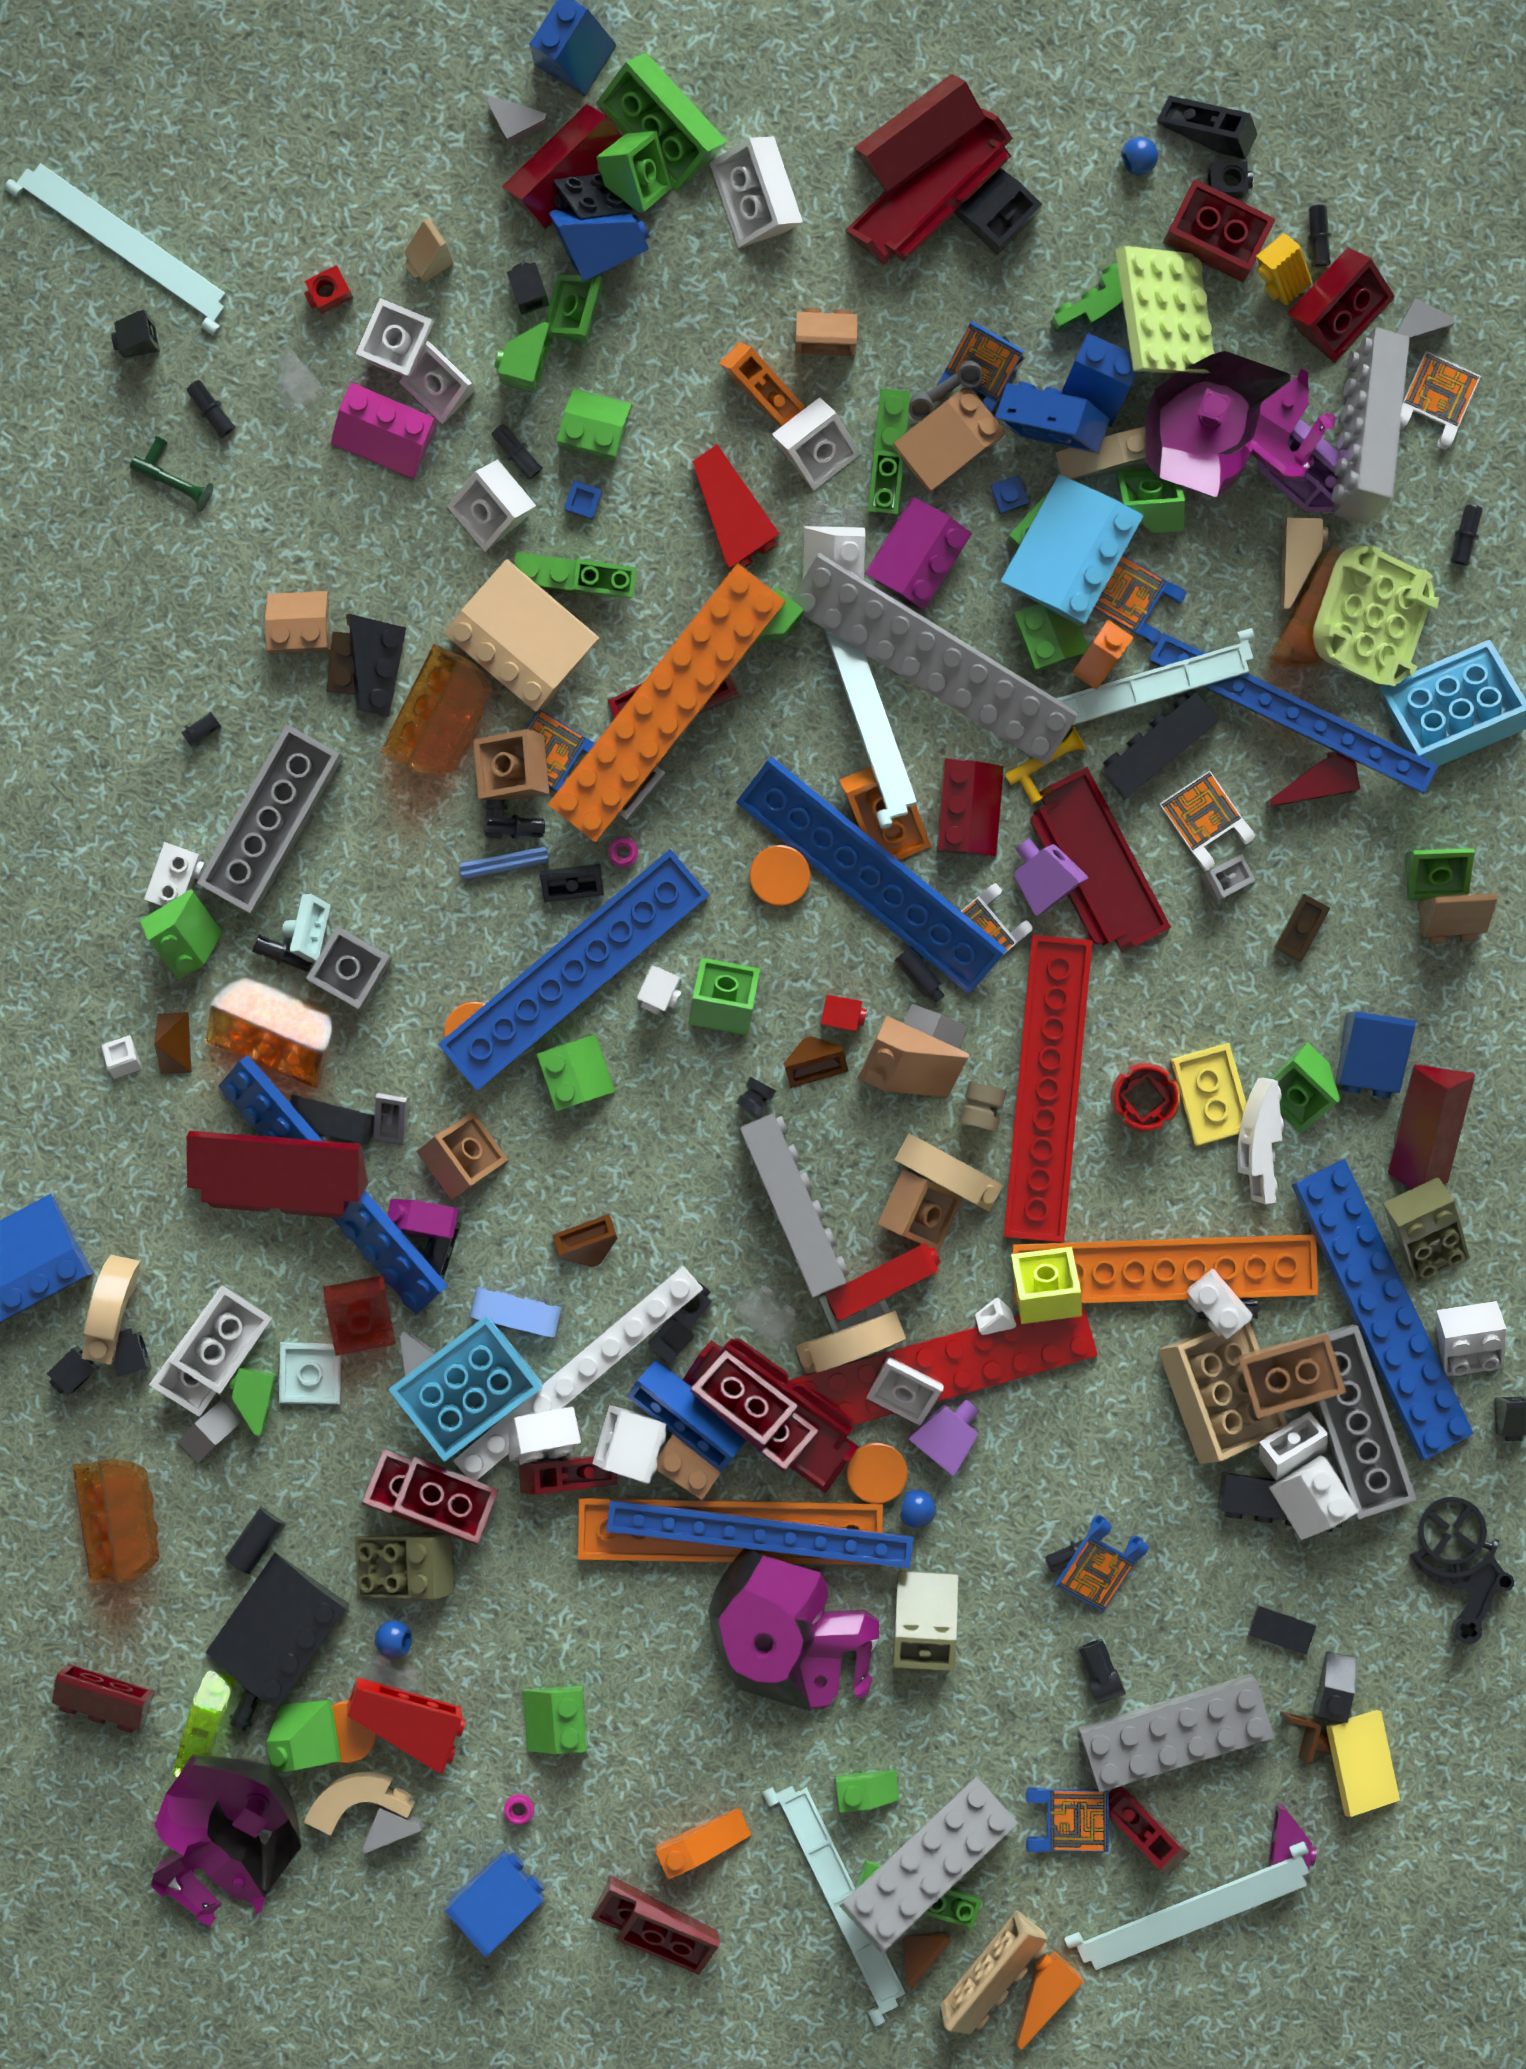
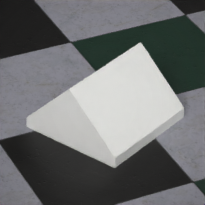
(437, 383)
(904, 1390)

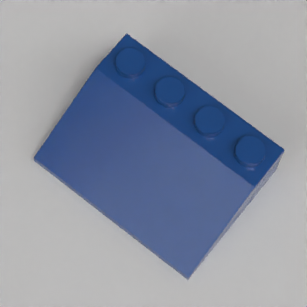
(37, 1257)

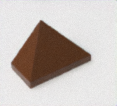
(173, 1043)
(814, 1061)
(586, 1242)
(921, 1953)

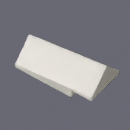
(211, 1351)

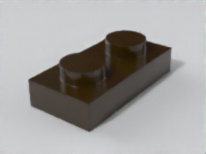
(340, 665)
(1302, 927)

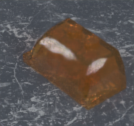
(1296, 641)
(438, 713)
(271, 1029)
(116, 1520)

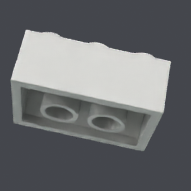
(755, 191)

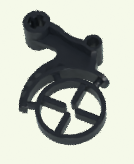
(1480, 1580)

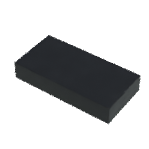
(1282, 1629)

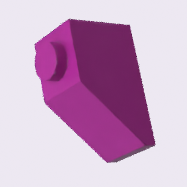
(423, 1218)
(1286, 1834)

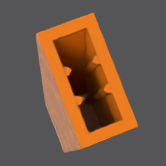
(1102, 654)

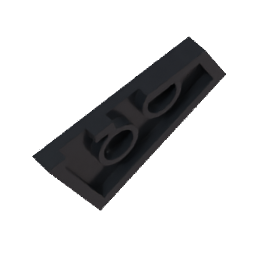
(376, 661)

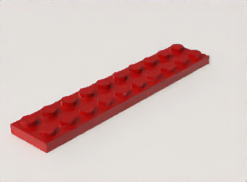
(1047, 1088)
(960, 1362)

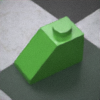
(253, 1396)
(866, 1790)

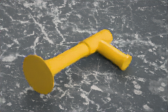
(1022, 772)

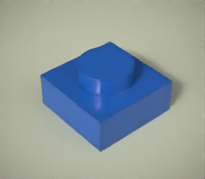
(1009, 494)
(583, 500)

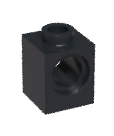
(1239, 170)
(527, 287)
(687, 1317)
(130, 1353)
(71, 1371)

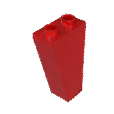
(734, 512)
(883, 1282)
(408, 1721)

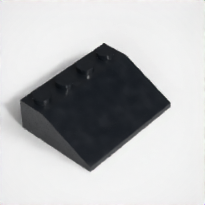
(276, 1630)

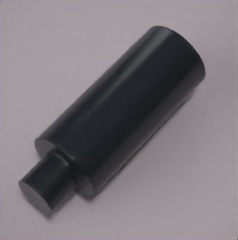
(920, 974)

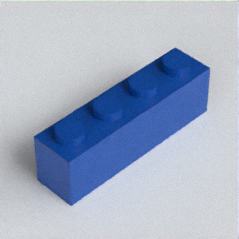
(685, 1416)

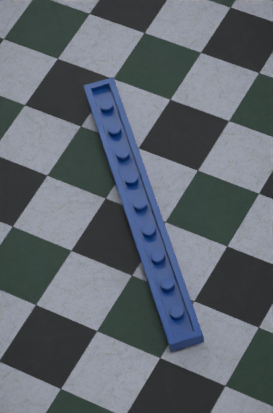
(1309, 721)
(760, 1534)

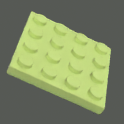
(1164, 309)

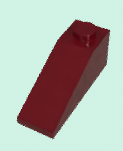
(1327, 778)
(563, 1475)
(1145, 1831)

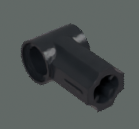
(1103, 1677)

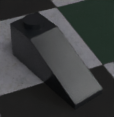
(1210, 125)

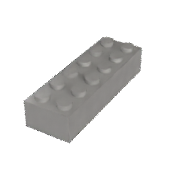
(1370, 426)
(270, 819)
(793, 1204)
(1362, 1431)
(1176, 1732)
(928, 1864)

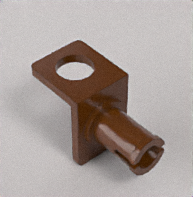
(1312, 1738)

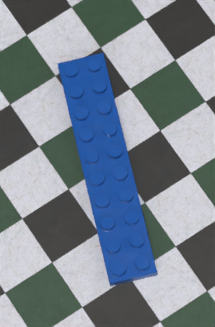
(871, 875)
(573, 970)
(363, 1220)
(1382, 1309)

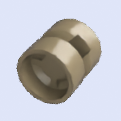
(982, 1106)

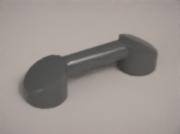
(921, 403)

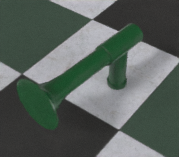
(148, 468)

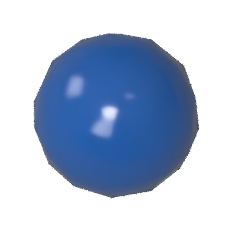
(1139, 155)
(918, 1509)
(393, 1639)

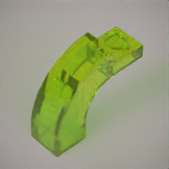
(204, 1718)

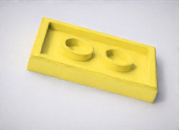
(1210, 1093)
(1362, 1763)

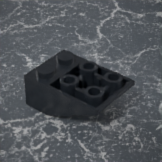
(999, 210)

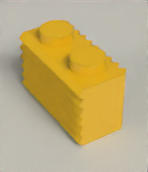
(1283, 269)

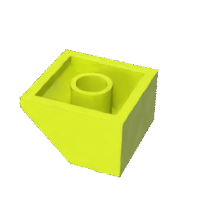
(1046, 1285)

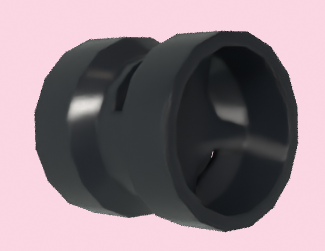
(756, 1096)

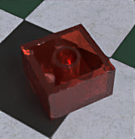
(359, 1315)

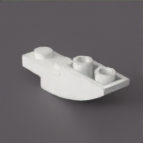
(1258, 1129)

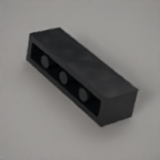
(1160, 745)
(1251, 1496)

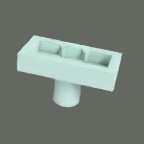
(309, 928)

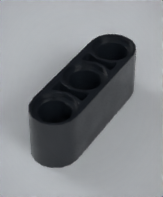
(335, 1120)

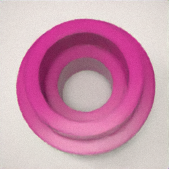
(623, 842)
(514, 1818)

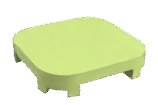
(1373, 615)

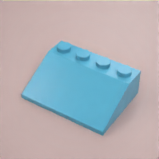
(1071, 549)
(1456, 705)
(466, 1388)

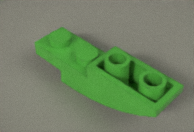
(1094, 304)
(887, 463)
(578, 575)
(953, 1906)

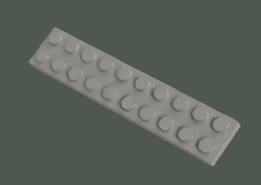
(933, 659)

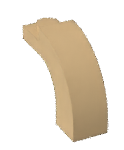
(949, 1172)
(107, 1308)
(851, 1343)
(352, 1790)

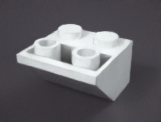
(1471, 1338)
(543, 1434)
(629, 1444)

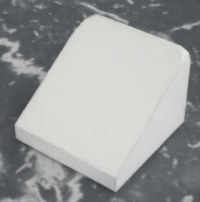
(121, 1057)
(995, 1317)

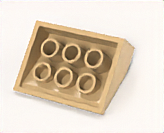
(521, 636)
(1215, 1395)
(992, 1974)

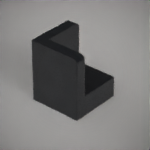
(670, 1339)

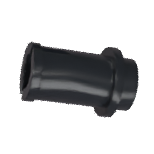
(201, 729)
(244, 1711)

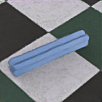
(504, 863)

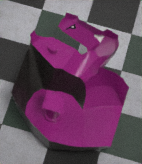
(1211, 423)
(779, 1637)
(215, 1824)

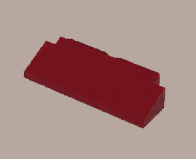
(915, 210)
(1116, 896)
(275, 1173)
(829, 1448)

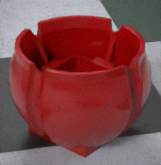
(1161, 1083)

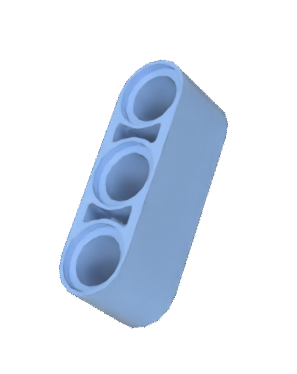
(516, 1312)

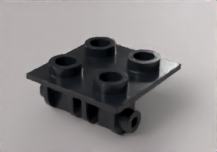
(589, 197)

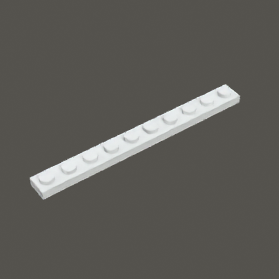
(584, 1368)

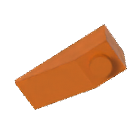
(761, 383)
(702, 1843)
(1049, 1990)

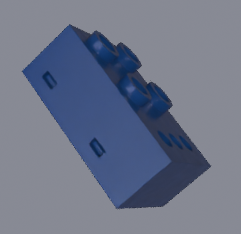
(1052, 417)

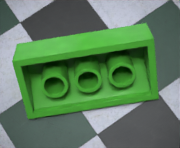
(648, 100)

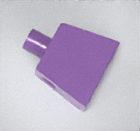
(1046, 876)
(947, 1435)

